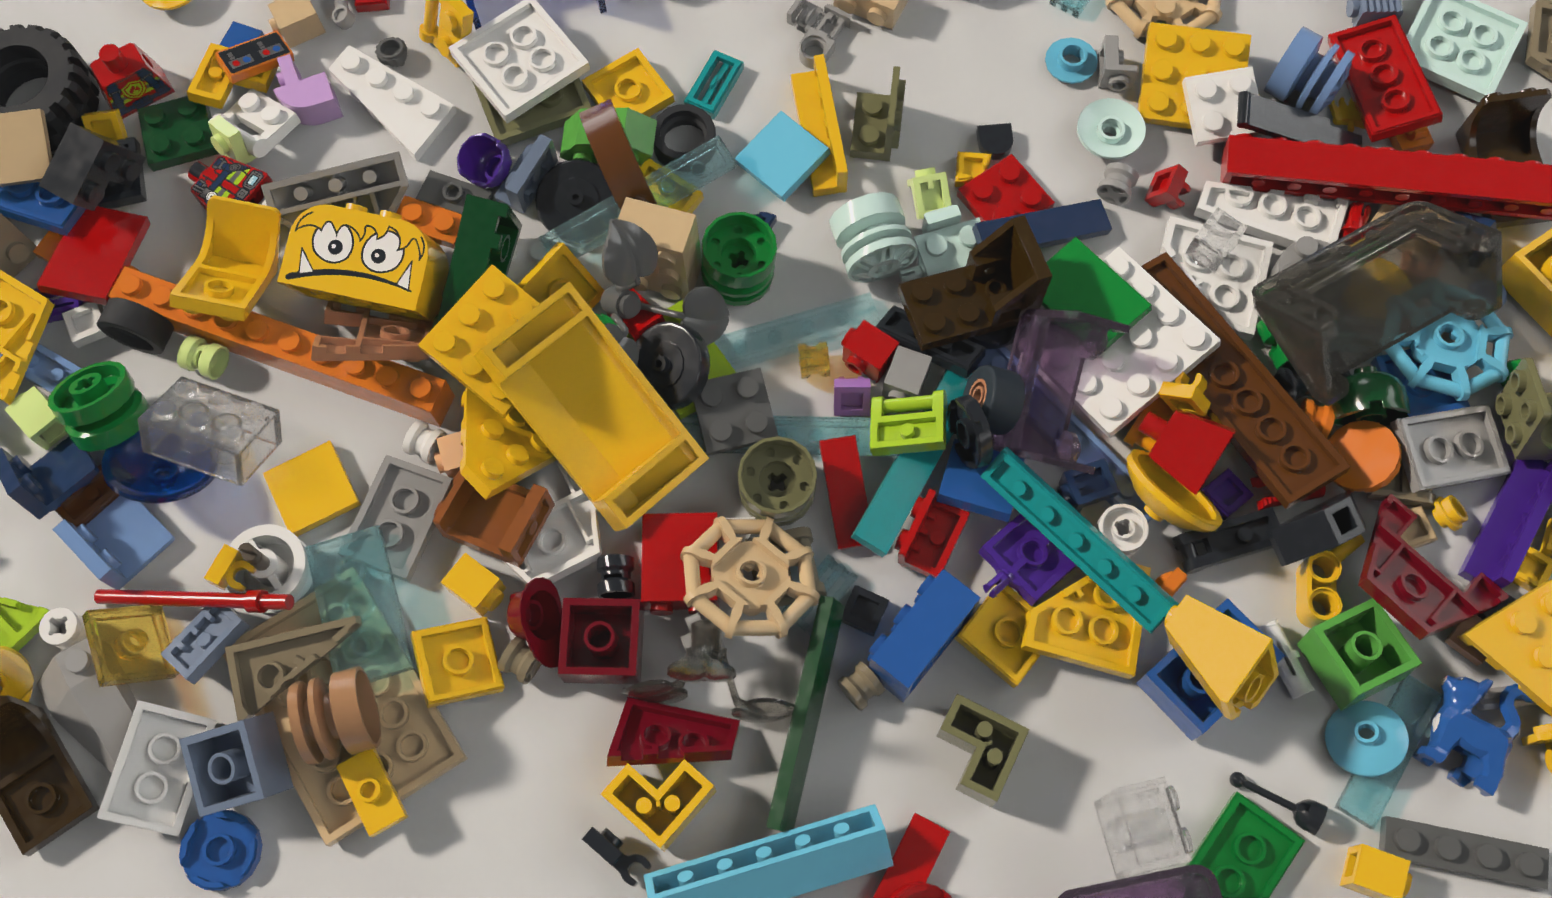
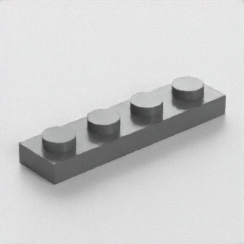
(1466, 853)

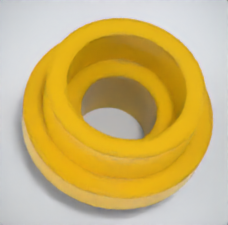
(1449, 512)

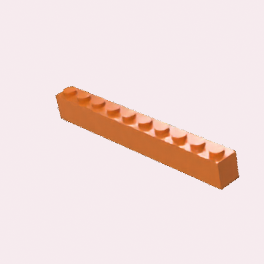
(291, 351)

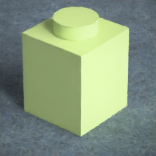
(35, 418)

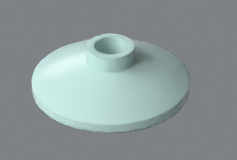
(1113, 117)

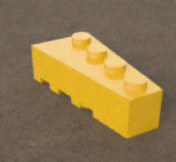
(1529, 279)

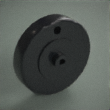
(569, 191)
(674, 362)

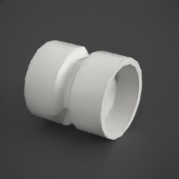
(1124, 527)

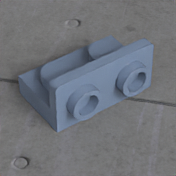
(523, 179)
(204, 641)

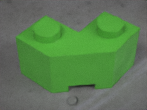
(638, 127)

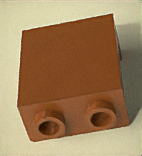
(496, 526)

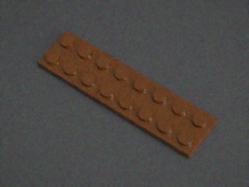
(1269, 425)

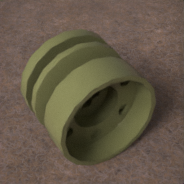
(777, 461)

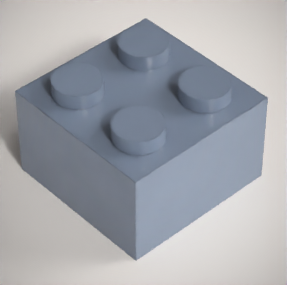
(236, 764)

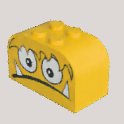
(365, 261)

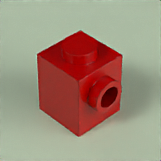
(868, 350)

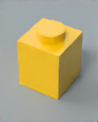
(474, 585)
(1376, 873)

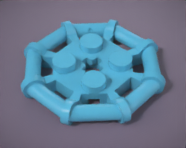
(1455, 357)

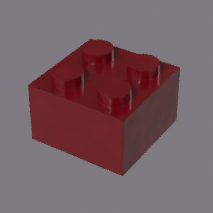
(601, 641)

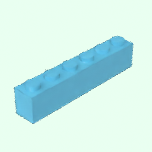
(783, 862)

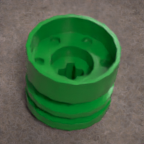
(738, 257)

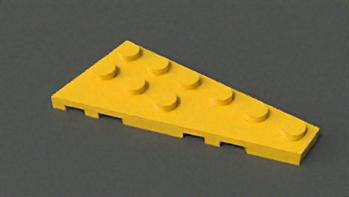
(1520, 643)

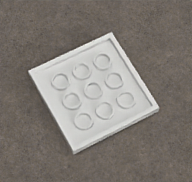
(1155, 350)

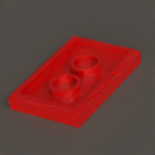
(93, 255)

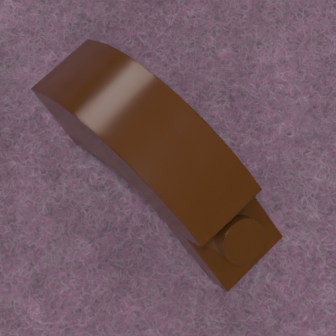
(615, 154)

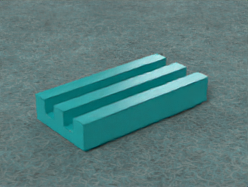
(714, 108)

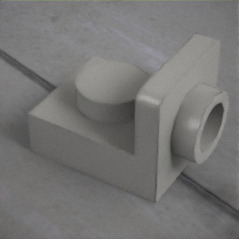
(1111, 71)

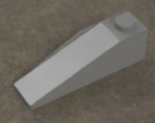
(88, 712)

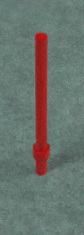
(252, 601)

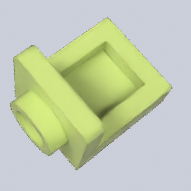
(228, 140)

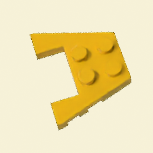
(21, 327)

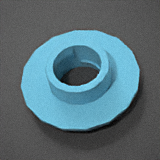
(1071, 72)

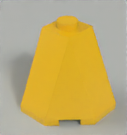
(1223, 655)

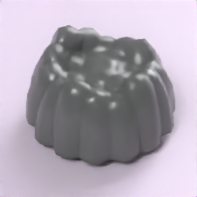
(392, 52)

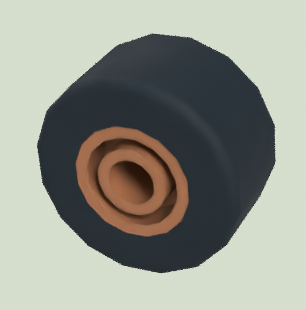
(999, 395)

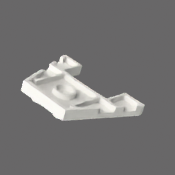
(566, 540)

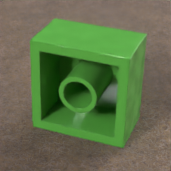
(1358, 653)

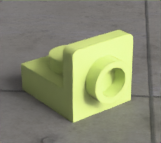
(929, 191)

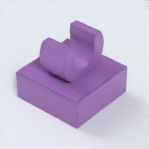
(852, 396)

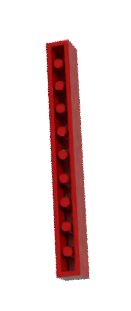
(1389, 176)

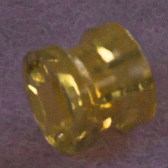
(813, 360)

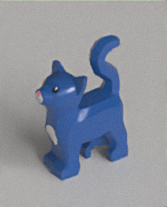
(1479, 742)

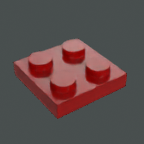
(1004, 192)

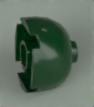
(1372, 397)

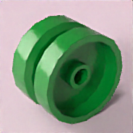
(98, 405)

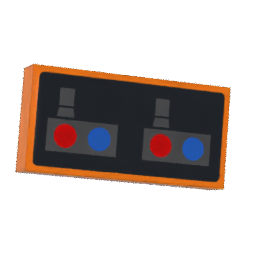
(253, 56)

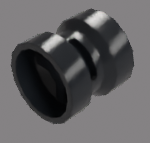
(616, 576)

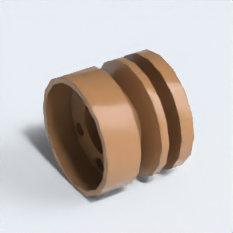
(326, 717)

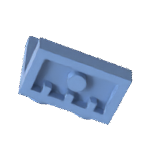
(117, 541)

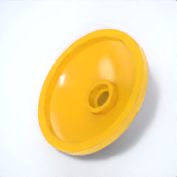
(1168, 498)

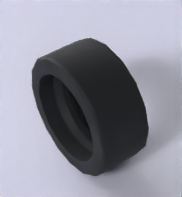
(676, 116)
(135, 326)

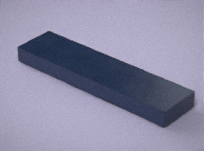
(1057, 224)

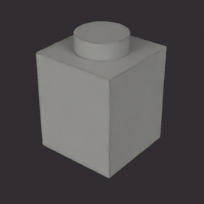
(906, 374)

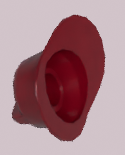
(537, 618)

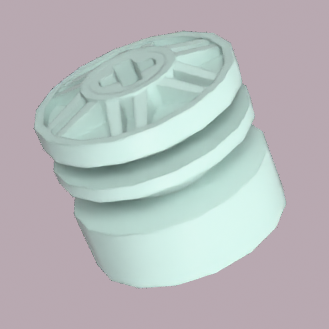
(873, 237)

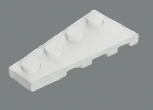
(402, 106)
(1273, 214)

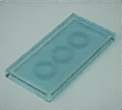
(356, 579)

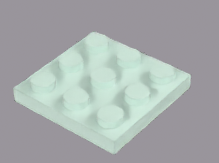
(1464, 44)

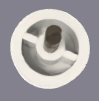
(278, 562)

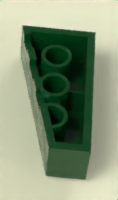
(484, 239)

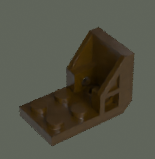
(987, 295)

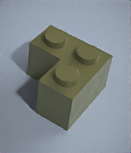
(990, 741)

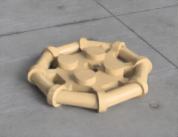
(1165, 10)
(747, 595)

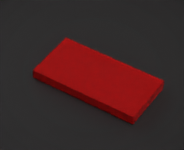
(1386, 79)

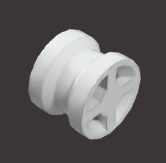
(422, 441)
(70, 623)

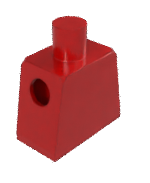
(1186, 445)

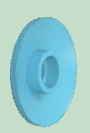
(1367, 756)

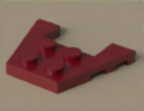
(1411, 585)

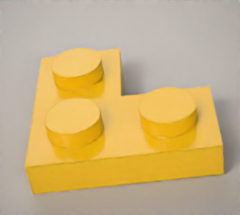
(212, 85)

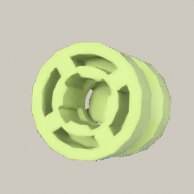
(206, 358)

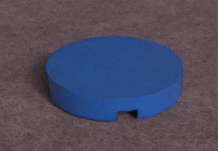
(220, 850)

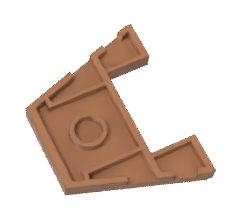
(376, 340)

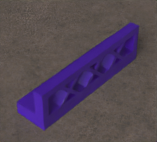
(1511, 523)

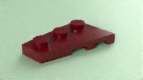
(669, 735)

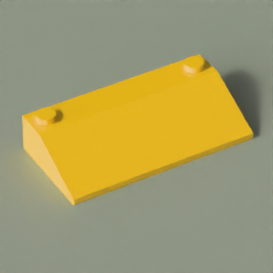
(592, 407)

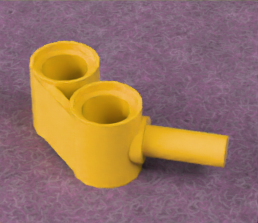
(1323, 590)

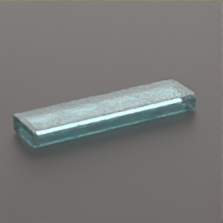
(1367, 797)

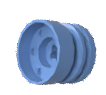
(1309, 72)

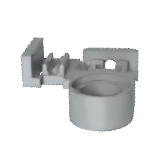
(820, 26)

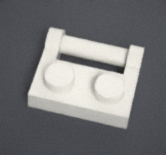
(263, 116)

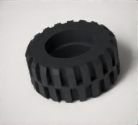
(46, 54)

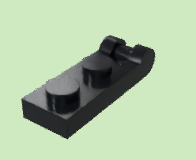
(1231, 541)

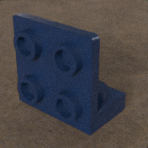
(49, 480)

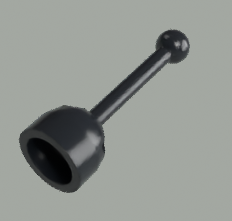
(1307, 813)

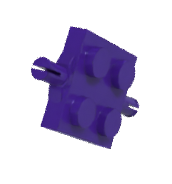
(1024, 561)

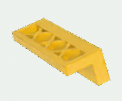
(818, 117)

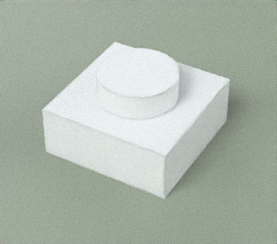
(82, 324)

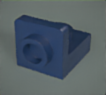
(1087, 489)

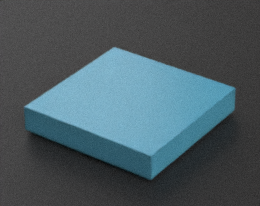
(782, 156)

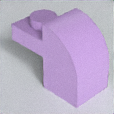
(309, 97)

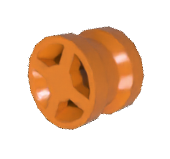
(1321, 416)

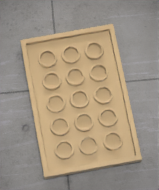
(413, 745)

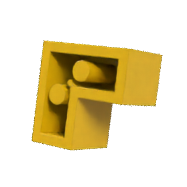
(660, 812)

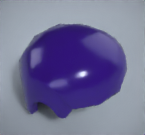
(484, 160)

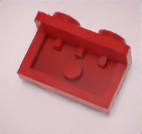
(931, 536)

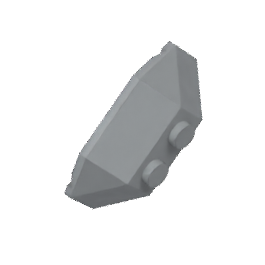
(370, 182)

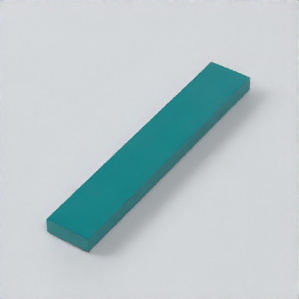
(903, 484)
(1079, 540)

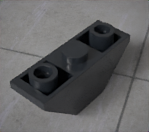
(1317, 529)

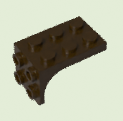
(1505, 129)
(38, 779)

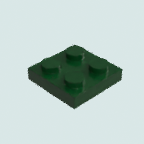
(175, 133)

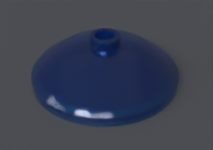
(148, 477)

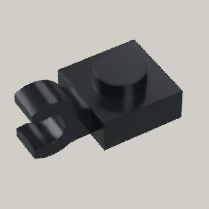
(608, 846)

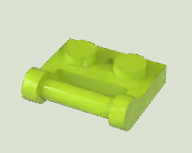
(908, 431)

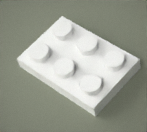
(150, 774)

